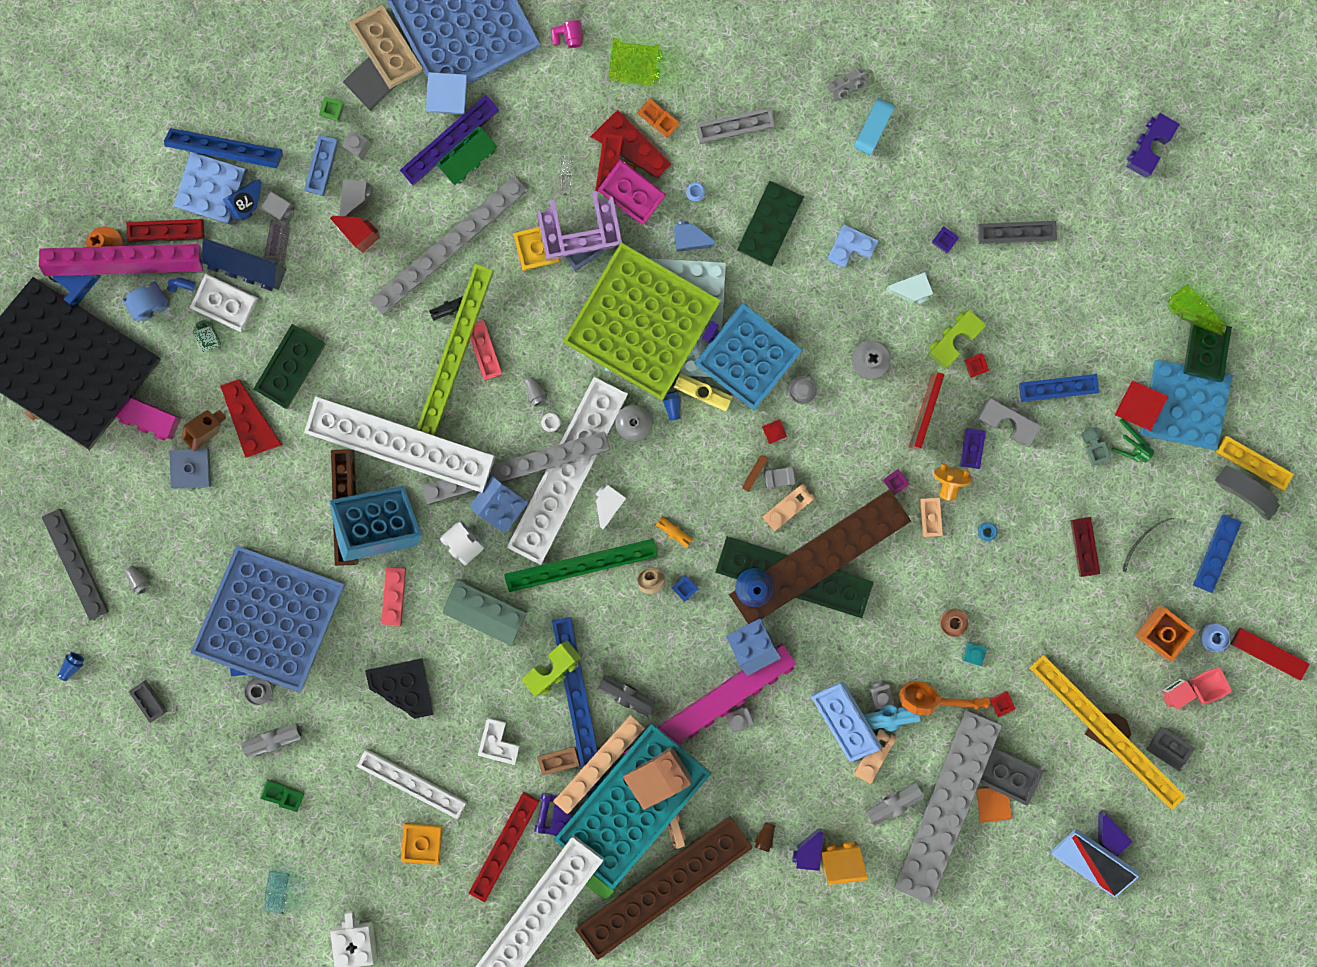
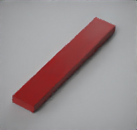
(504, 847)

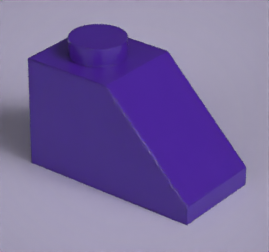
(1111, 835)
(809, 852)

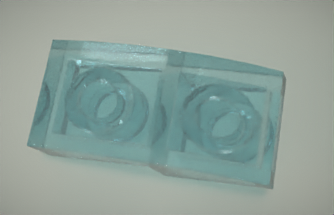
(275, 892)

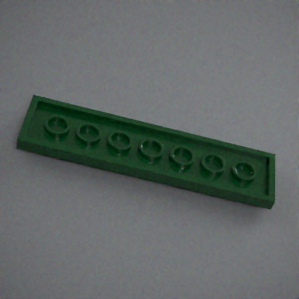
(837, 591)

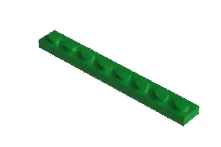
(581, 565)

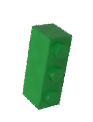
(467, 155)

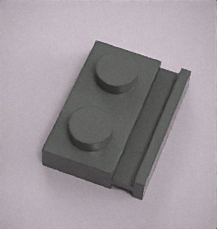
(1170, 748)

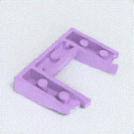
(559, 246)

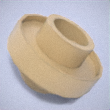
(651, 580)

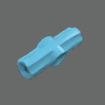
(891, 718)

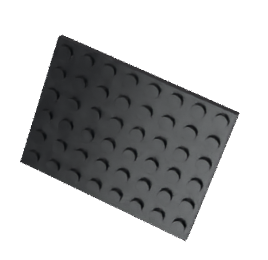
(67, 363)

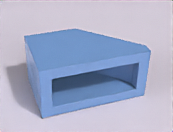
(691, 237)

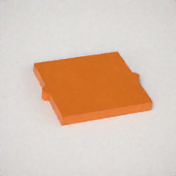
(992, 805)

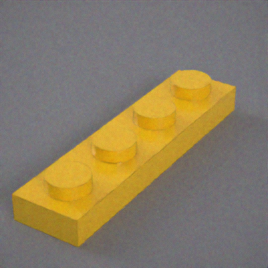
(1254, 463)

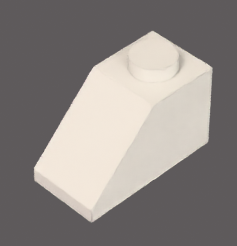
(608, 504)

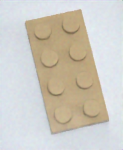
(386, 46)

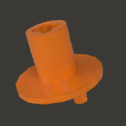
(104, 237)

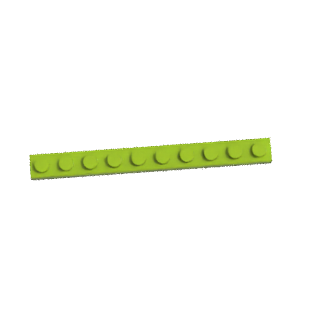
(455, 349)

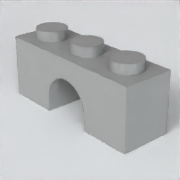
(1024, 428)

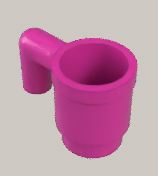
(572, 32)

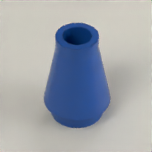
(672, 405)
(71, 664)

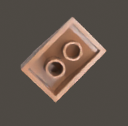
(658, 778)

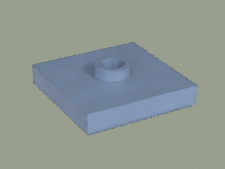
(190, 468)

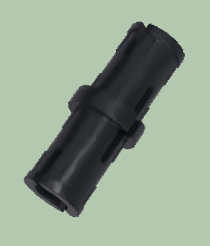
(446, 309)

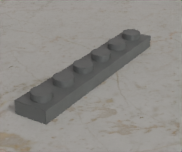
(75, 564)

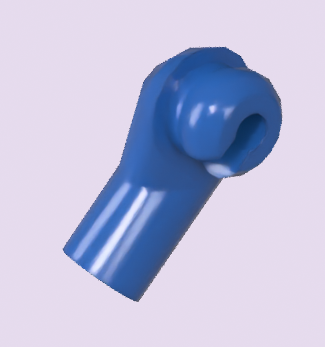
(173, 284)

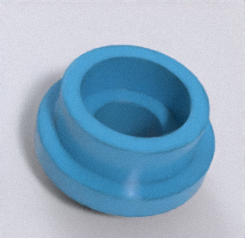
(993, 531)

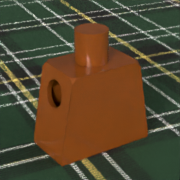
(202, 429)

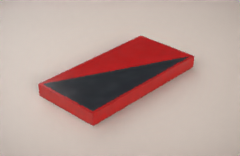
(926, 410)

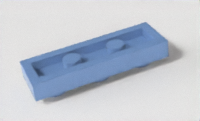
(321, 165)

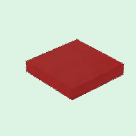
(1141, 405)

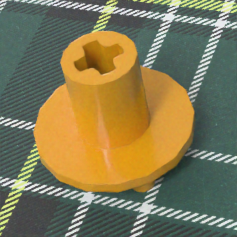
(951, 481)

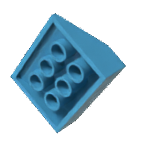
(374, 523)

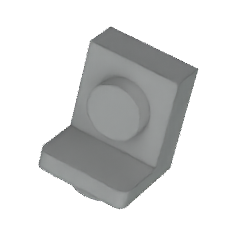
(881, 694)
(740, 718)

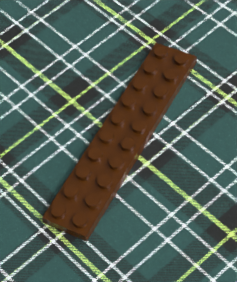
(828, 553)
(663, 887)

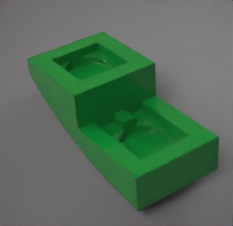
(282, 795)

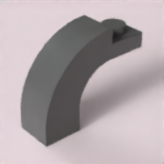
(1248, 490)

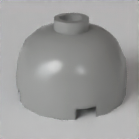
(640, 430)

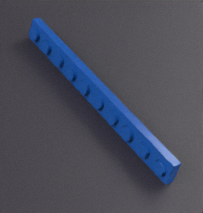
(577, 700)

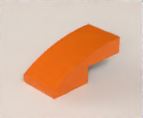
(658, 118)

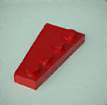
(634, 145)
(251, 427)

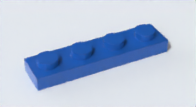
(1059, 387)
(1217, 553)

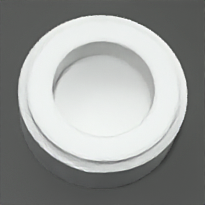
(550, 422)

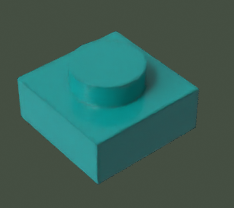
(974, 654)

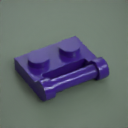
(559, 817)

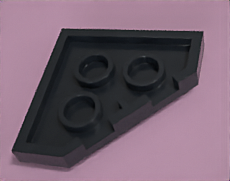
(403, 686)

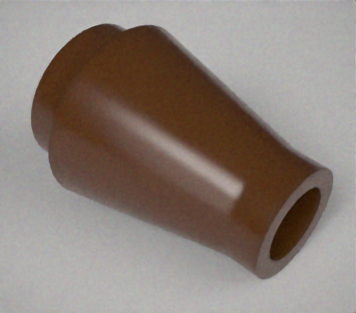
(765, 838)

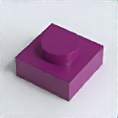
(896, 481)

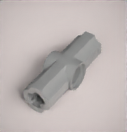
(272, 740)
(895, 804)

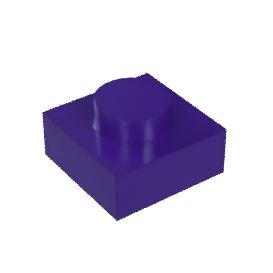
(945, 239)
(711, 332)

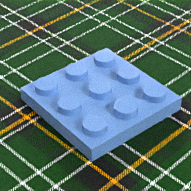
(206, 185)

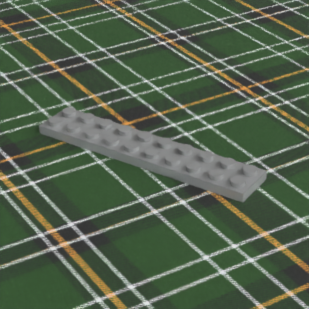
(948, 807)

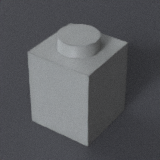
(356, 144)
(278, 207)

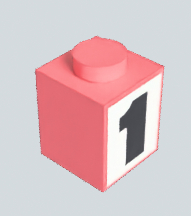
(1178, 694)

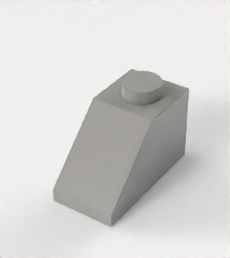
(354, 196)

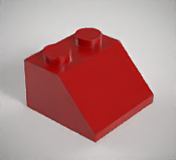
(358, 232)

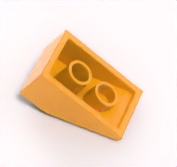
(843, 863)

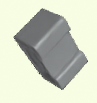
(779, 477)

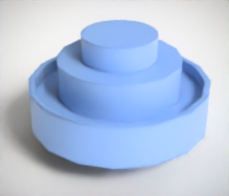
(1215, 637)

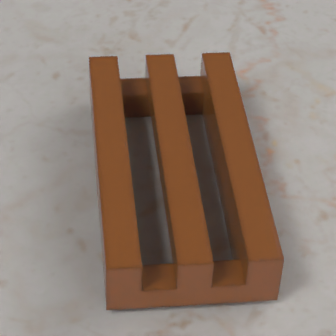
(754, 473)

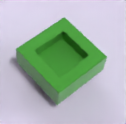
(331, 109)

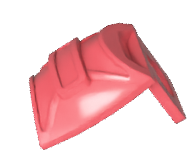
(1210, 686)

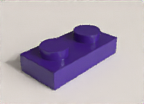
(972, 448)

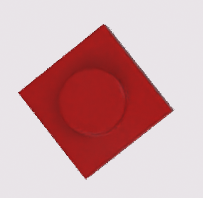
(976, 365)
(774, 431)
(1002, 703)

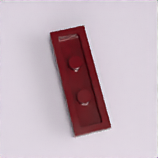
(1085, 546)

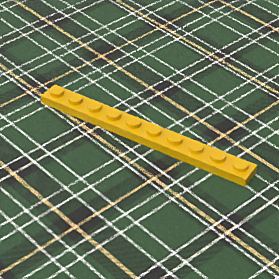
(1107, 732)

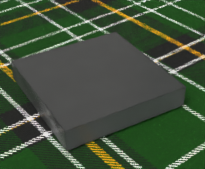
(367, 84)

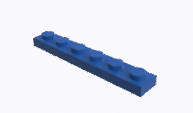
(223, 148)

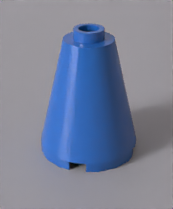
(748, 581)

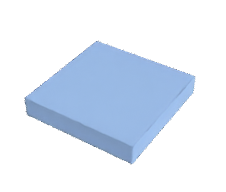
(446, 93)

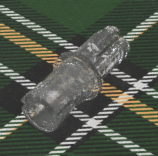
(565, 175)

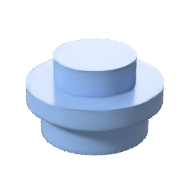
(695, 191)

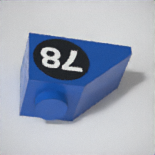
(244, 200)

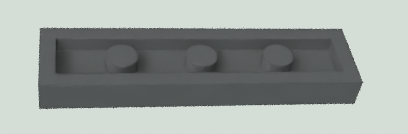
(1017, 232)

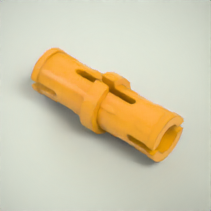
(674, 532)

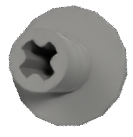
(870, 360)

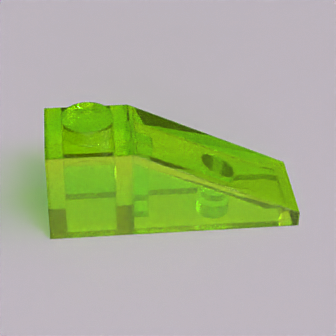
(1193, 309)

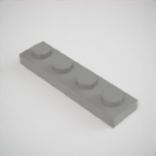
(735, 125)

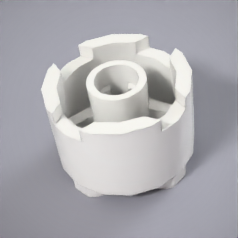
(462, 542)

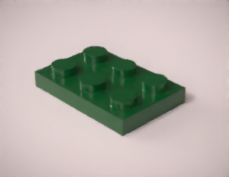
(1207, 353)

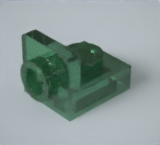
(206, 335)

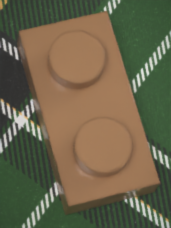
(558, 760)

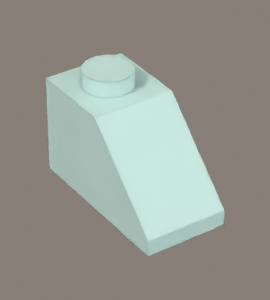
(912, 289)

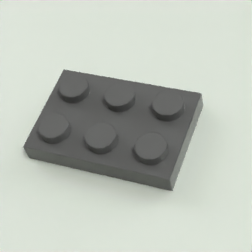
(1011, 776)

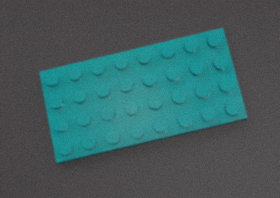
(613, 818)

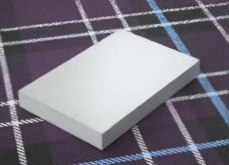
(224, 303)

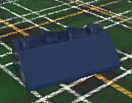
(242, 264)

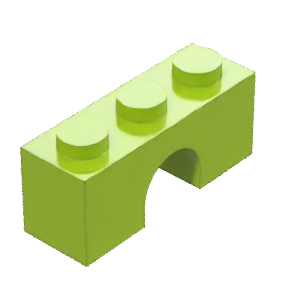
(967, 325)
(563, 658)

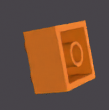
(1165, 633)

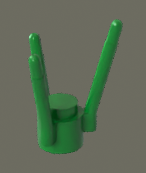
(1142, 450)

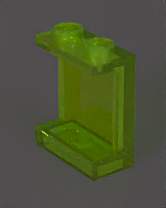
(634, 63)

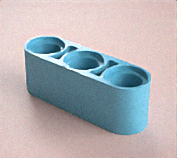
(874, 126)

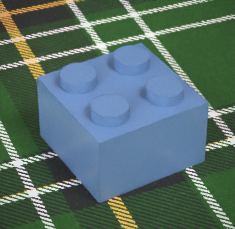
(498, 504)
(753, 647)

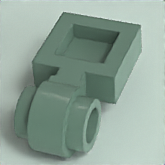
(1097, 451)

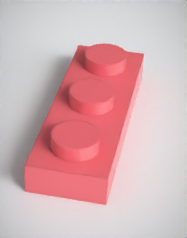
(485, 351)
(393, 596)

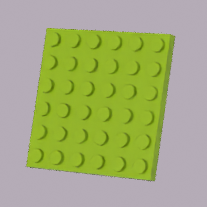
(641, 321)

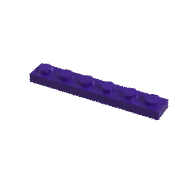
(445, 142)

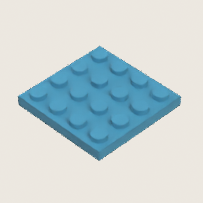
(748, 356)
(1193, 406)

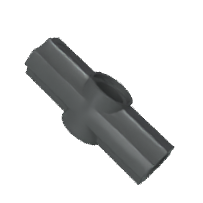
(626, 695)

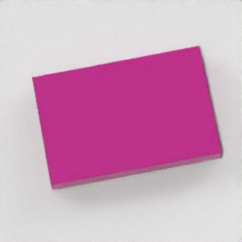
(631, 192)

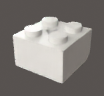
(360, 935)

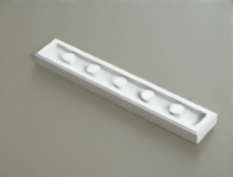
(412, 784)

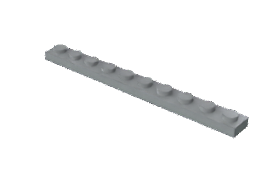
(448, 245)
(525, 465)

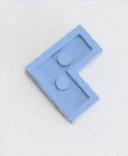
(849, 241)

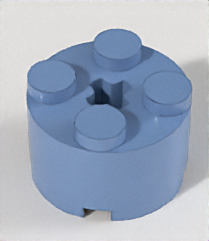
(145, 301)

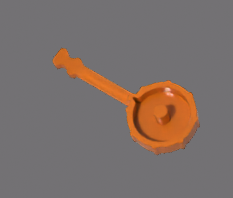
(924, 699)

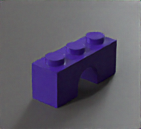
(1143, 159)

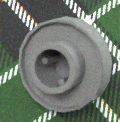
(802, 390)
(258, 691)

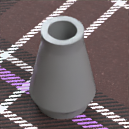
(535, 392)
(137, 581)

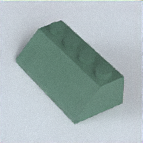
(484, 612)

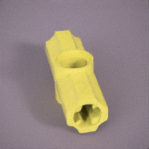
(691, 386)

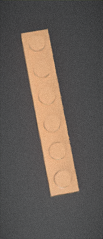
(599, 764)

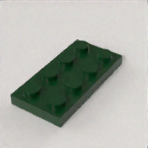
(770, 223)
(289, 366)

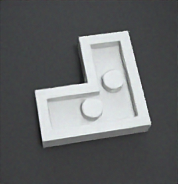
(493, 746)

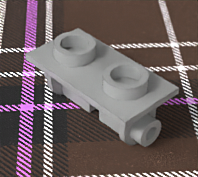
(855, 80)

